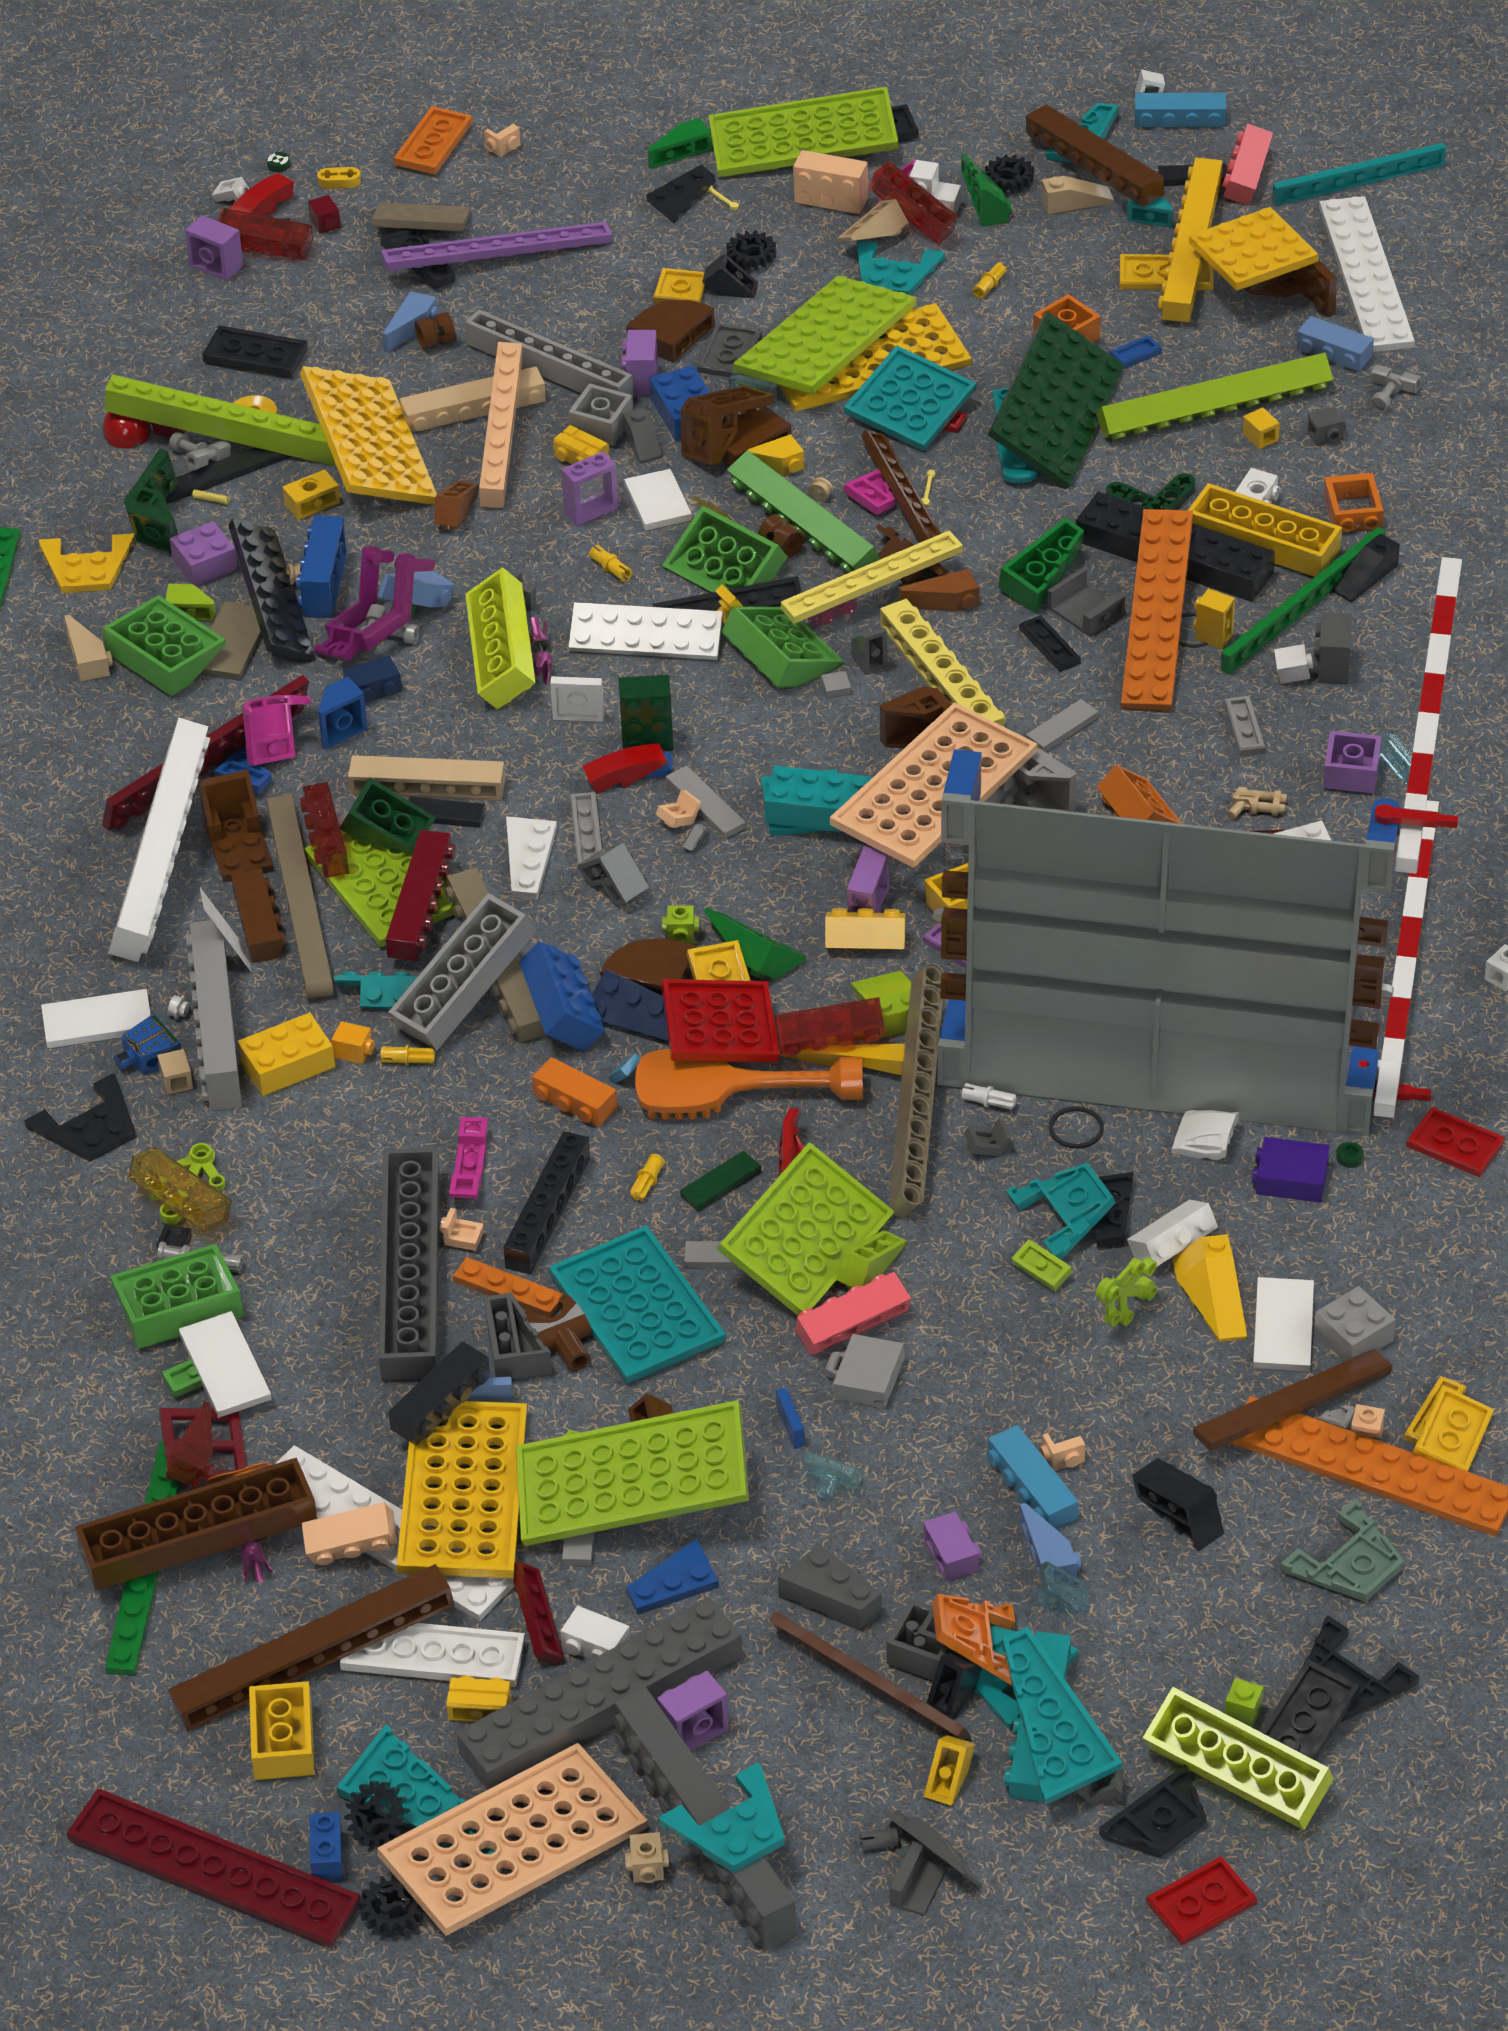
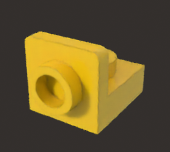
(727, 601)

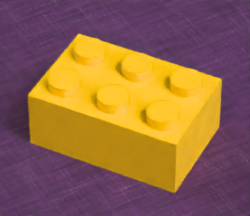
(286, 1054)
(281, 1730)

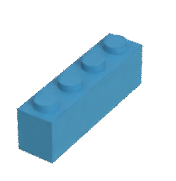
(1180, 110)
(1031, 1477)

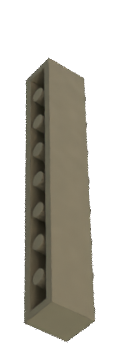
(515, 1001)

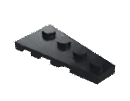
(434, 274)

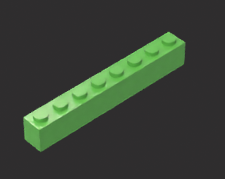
(802, 512)

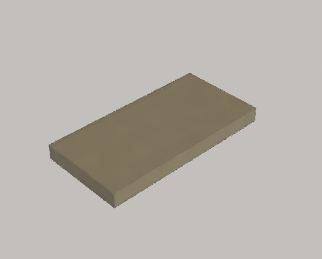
(421, 216)
(242, 634)

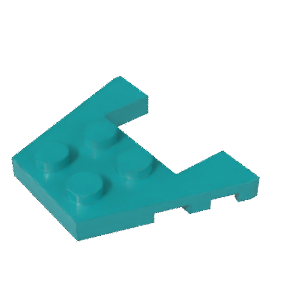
(895, 275)
(1077, 1199)
(993, 1688)
(737, 1834)

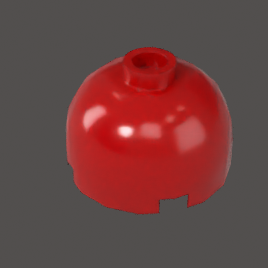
(124, 430)

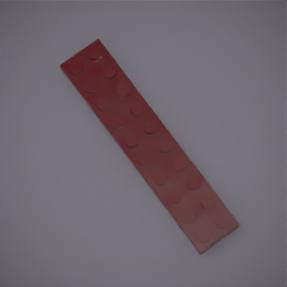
(223, 741)
(214, 1867)

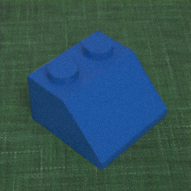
(341, 712)

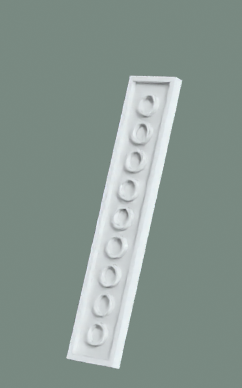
(1366, 273)
(338, 1494)

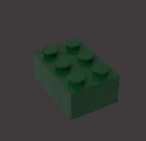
(646, 711)

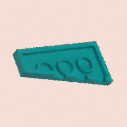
(1097, 120)

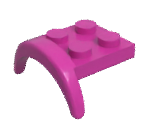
(270, 727)

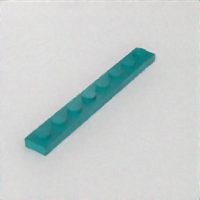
(1358, 174)

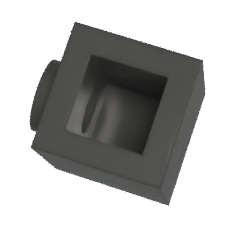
(1326, 426)

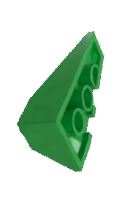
(985, 194)
(759, 952)

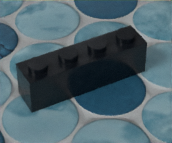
(439, 1393)

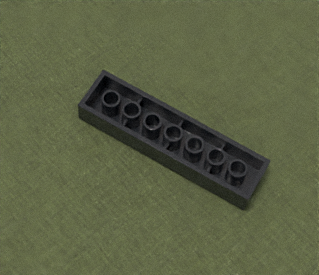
(1213, 557)

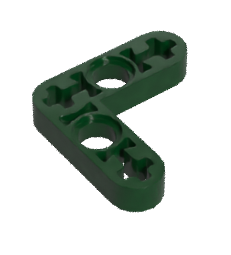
(1130, 494)

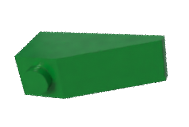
(681, 142)

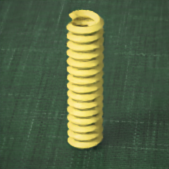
(211, 497)

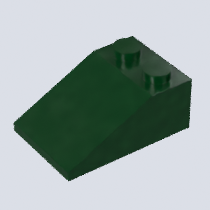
(385, 819)

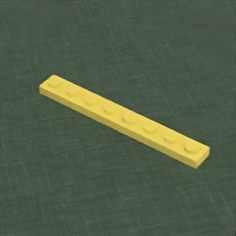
(871, 577)

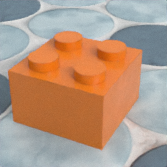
(1074, 315)

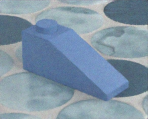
(401, 327)
(429, 589)
(1047, 1542)

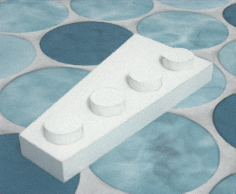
(529, 853)

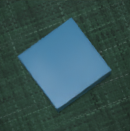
(625, 1068)

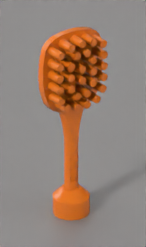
(705, 1085)

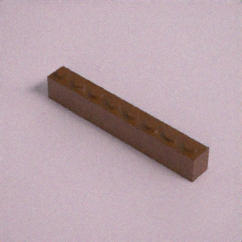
(1095, 155)

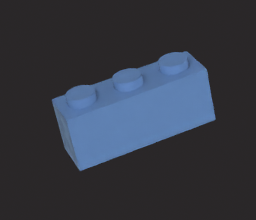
(1339, 343)

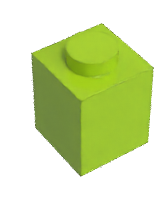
(1244, 1702)

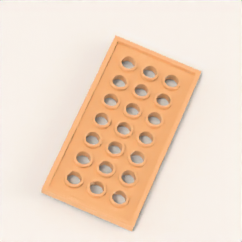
(911, 760)
(508, 1854)

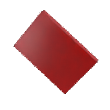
(1455, 1142)
(1201, 1900)

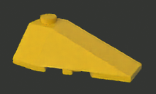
(1211, 1282)

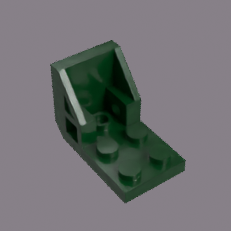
(146, 503)

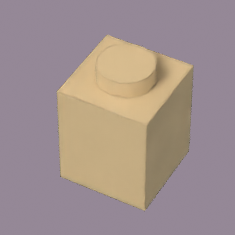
(175, 1071)

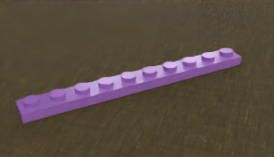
(496, 246)

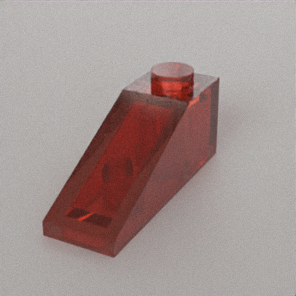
(194, 1452)

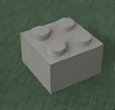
(601, 412)
(1354, 1325)

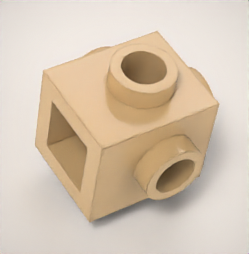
(646, 1857)

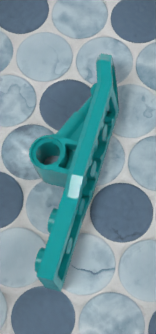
(1012, 467)

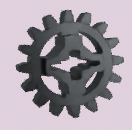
(1010, 173)
(751, 250)
(383, 1802)
(392, 1907)

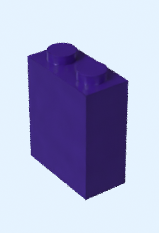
(1291, 1169)

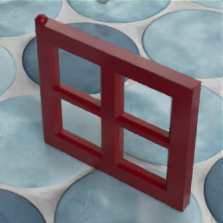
(235, 1444)

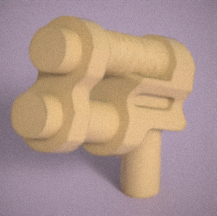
(1249, 801)

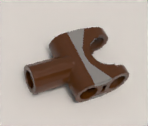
(564, 1332)

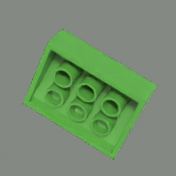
(723, 553)
(162, 644)
(779, 649)
(176, 1294)

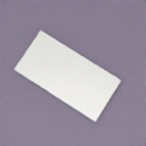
(93, 1017)
(1283, 1324)
(225, 1364)

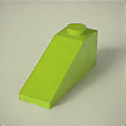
(870, 1258)

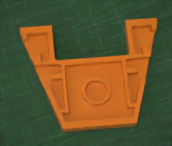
(967, 1630)

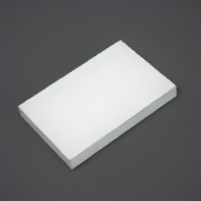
(657, 499)

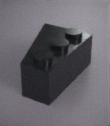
(1182, 1500)

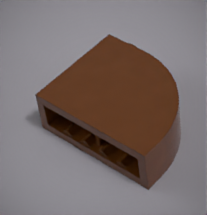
(676, 324)
(755, 429)
(651, 961)

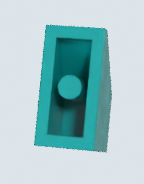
(1156, 213)

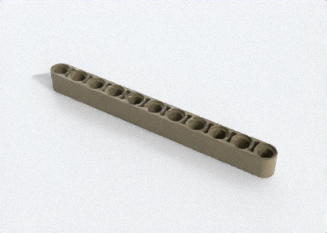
(299, 897)
(916, 1091)

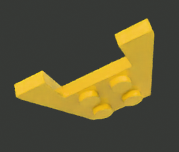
(89, 570)

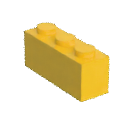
(865, 929)

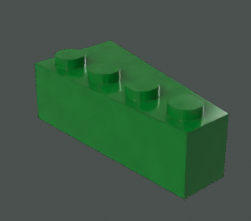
(1041, 565)

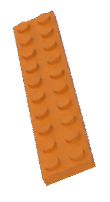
(1157, 610)
(1383, 1470)

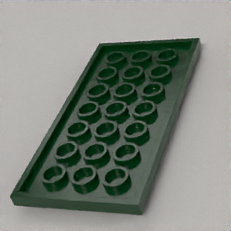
(1055, 400)

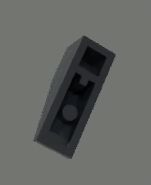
(1369, 567)

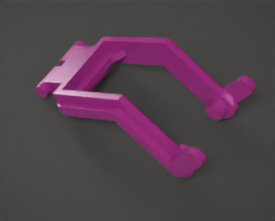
(342, 637)

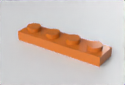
(496, 1281)

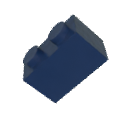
(376, 678)

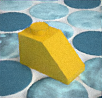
(781, 455)
(949, 1769)

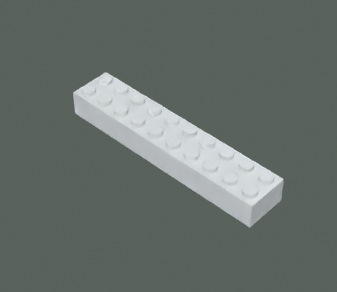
(160, 841)

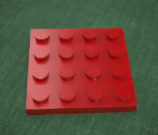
(719, 1020)

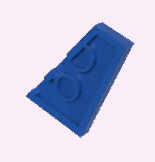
(673, 1579)

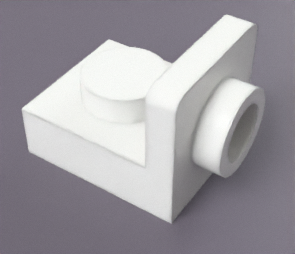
(230, 190)

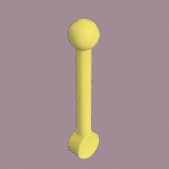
(733, 205)
(930, 474)

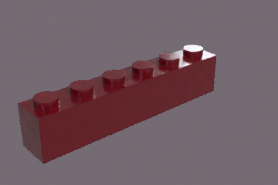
(420, 895)

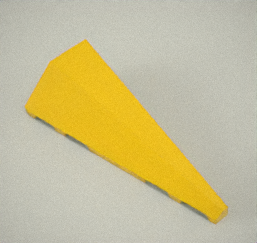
(874, 1056)

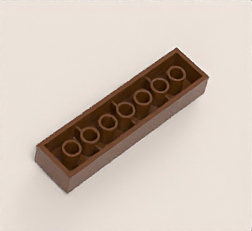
(195, 1523)

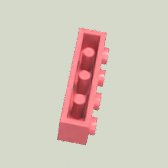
(1248, 164)
(852, 1313)

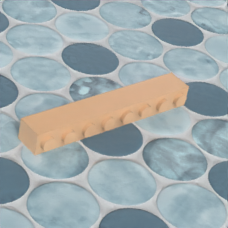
(500, 425)

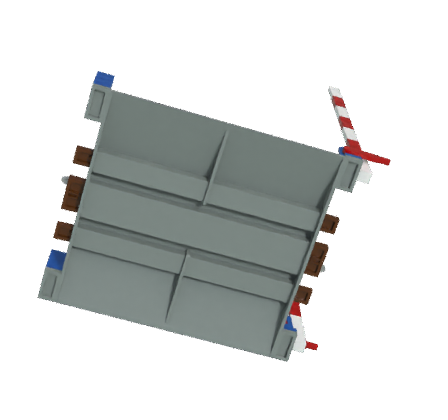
(1185, 954)

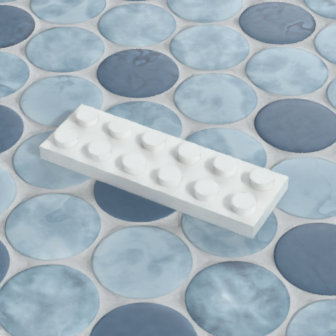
(646, 631)
(442, 1653)

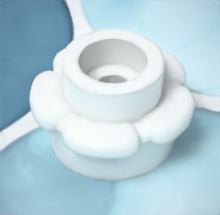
(178, 1007)

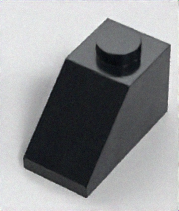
(729, 279)
(953, 1683)

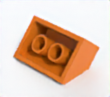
(1134, 797)

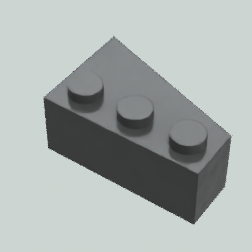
(513, 1341)

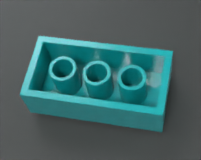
(809, 796)

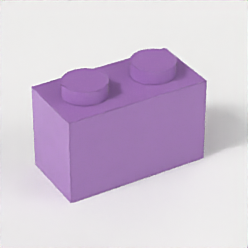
(951, 1546)

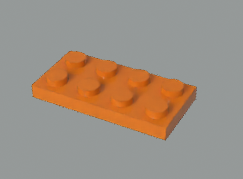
(433, 140)

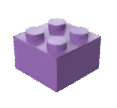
(214, 247)
(640, 359)
(203, 553)
(1352, 762)
(696, 1709)

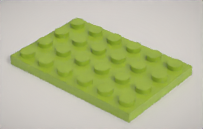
(374, 885)
(803, 1228)

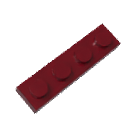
(537, 1614)

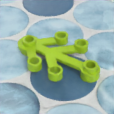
(199, 1157)
(1118, 1289)

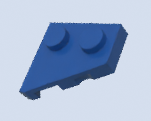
(238, 762)

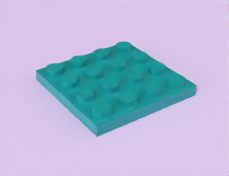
(910, 398)

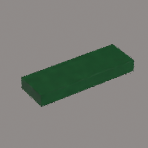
(720, 1181)

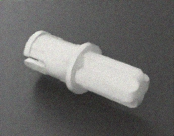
(988, 1096)

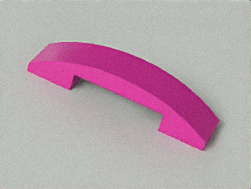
(470, 1158)

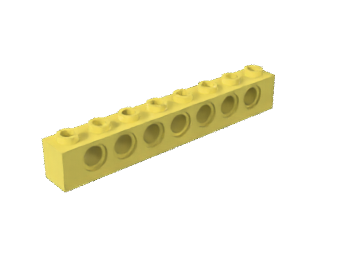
(934, 660)

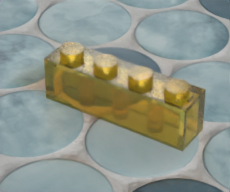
(180, 1189)

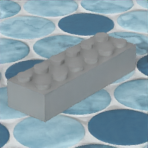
(462, 971)

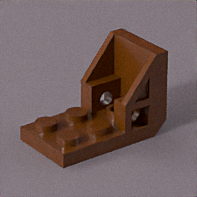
(1312, 280)
(702, 429)
(910, 715)
(233, 824)

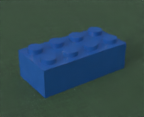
(322, 567)
(561, 996)

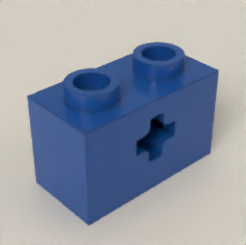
(326, 1846)

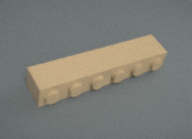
(465, 401)
(430, 777)

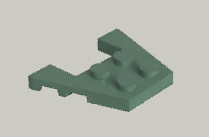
(1358, 1566)

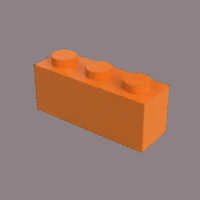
(574, 1092)

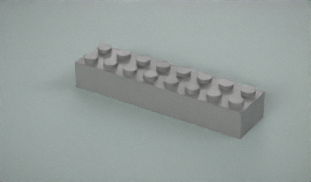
(213, 1016)

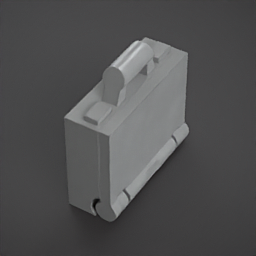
(866, 1370)

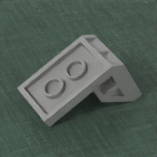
(1046, 779)

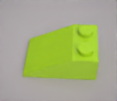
(894, 998)

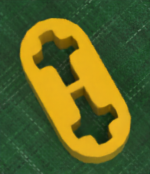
(339, 177)

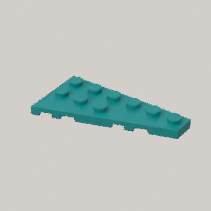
(1059, 1731)
(393, 1762)

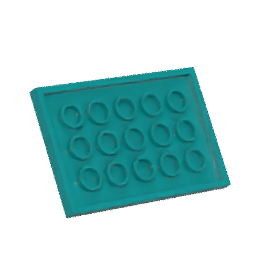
(638, 1304)

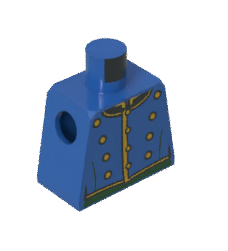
(144, 1043)

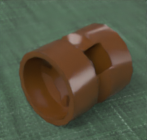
(427, 334)
(782, 533)

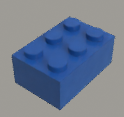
(670, 393)

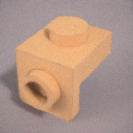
(503, 141)
(681, 812)
(461, 1232)
(1368, 1421)
(1062, 1454)

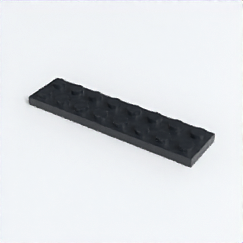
(271, 590)

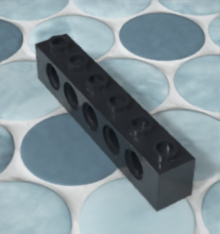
(546, 1202)

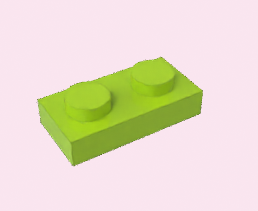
(1041, 1265)

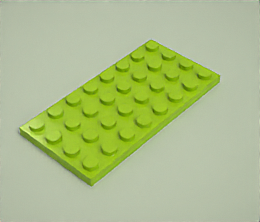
(827, 125)
(824, 334)
(632, 1473)

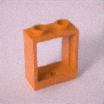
(1348, 488)

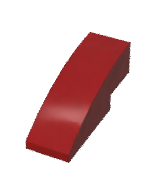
(265, 195)
(624, 766)

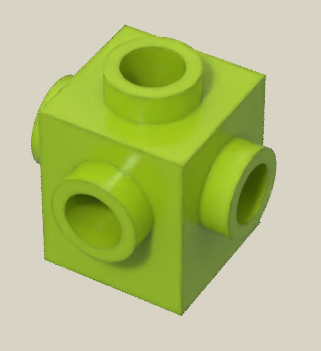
(680, 924)

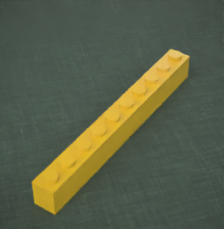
(1185, 262)

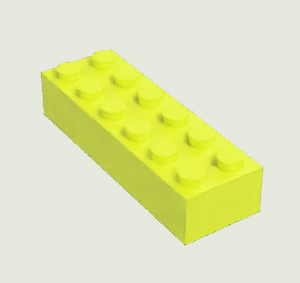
(500, 638)
(1238, 1758)

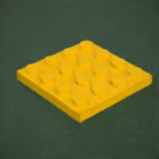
(1253, 248)

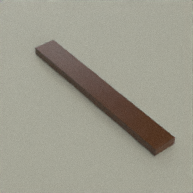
(900, 485)
(1292, 1399)
(869, 1677)

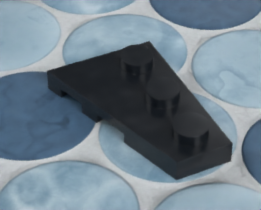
(681, 192)
(1113, 1225)

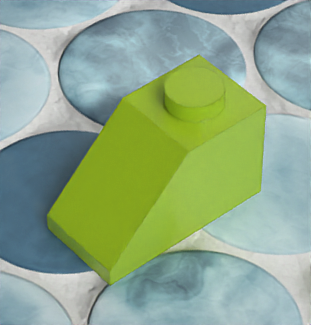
(192, 601)

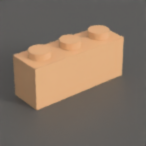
(349, 1534)

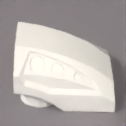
(1205, 1134)

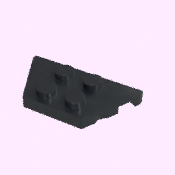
(1159, 1816)

